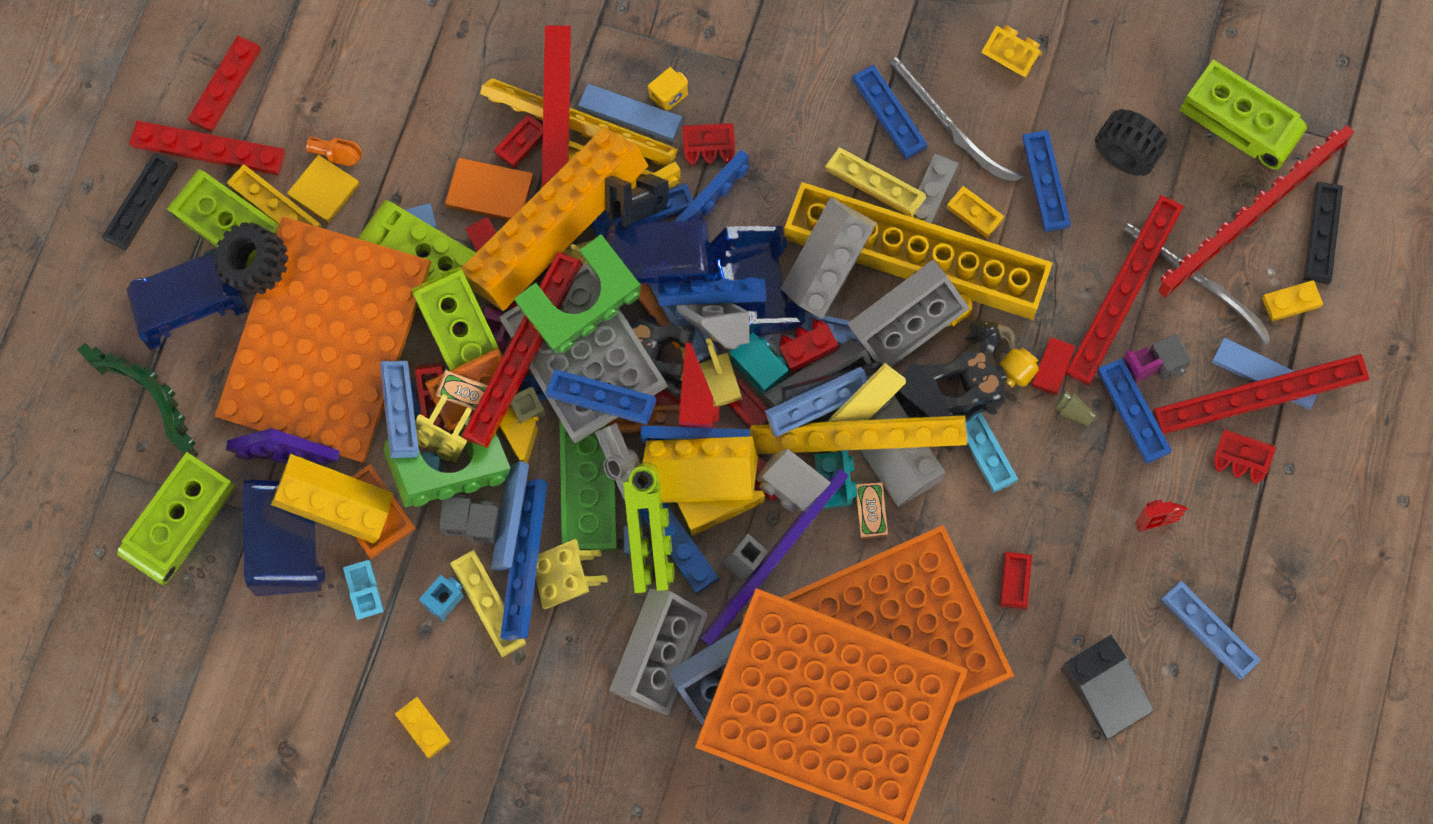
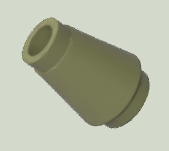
(1075, 409)

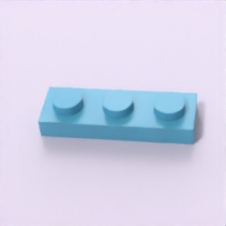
(989, 454)

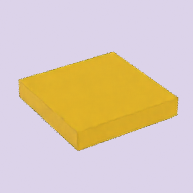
(323, 189)

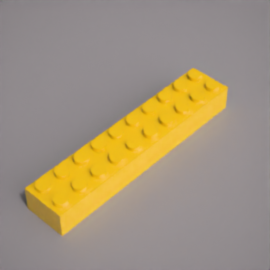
(906, 244)

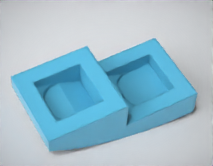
(363, 589)

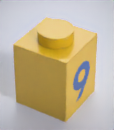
(668, 89)

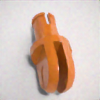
(337, 150)

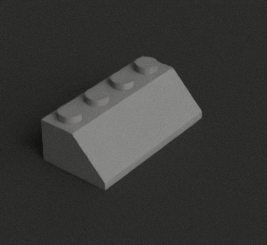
(827, 257)
(908, 315)
(903, 470)
(659, 642)

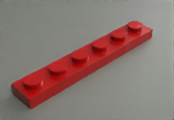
(207, 147)

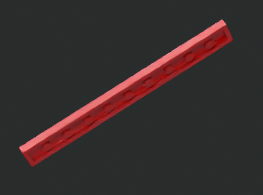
(1247, 216)

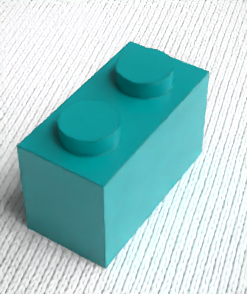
(759, 364)

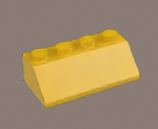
(704, 468)
(332, 499)

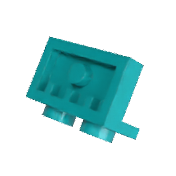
(826, 464)

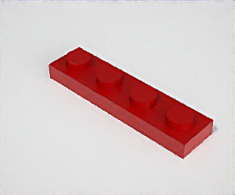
(224, 84)

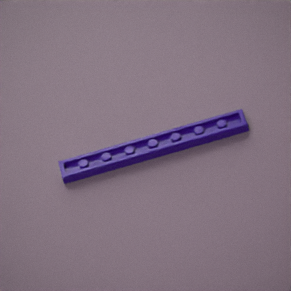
(771, 560)

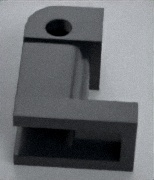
(636, 202)

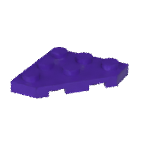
(278, 446)

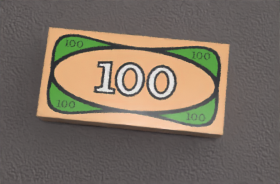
(461, 389)
(871, 511)

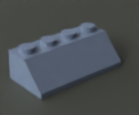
(700, 675)

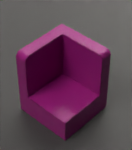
(496, 326)
(1141, 364)

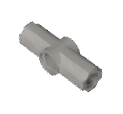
(619, 459)

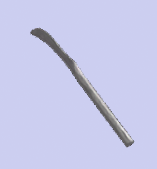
(958, 136)
(1213, 287)

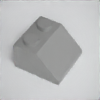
(719, 321)
(791, 481)

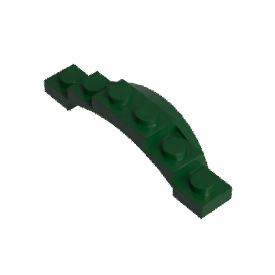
(163, 395)

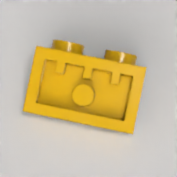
(1012, 51)

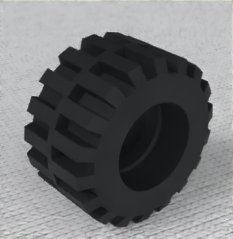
(1131, 142)
(264, 269)

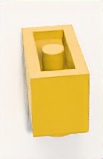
(519, 436)

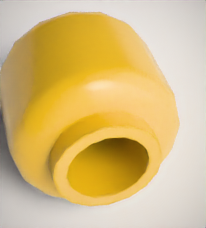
(1019, 367)

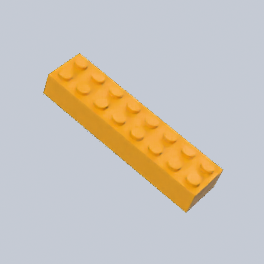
(551, 219)

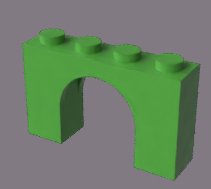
(562, 328)
(421, 483)

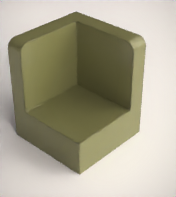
(527, 405)

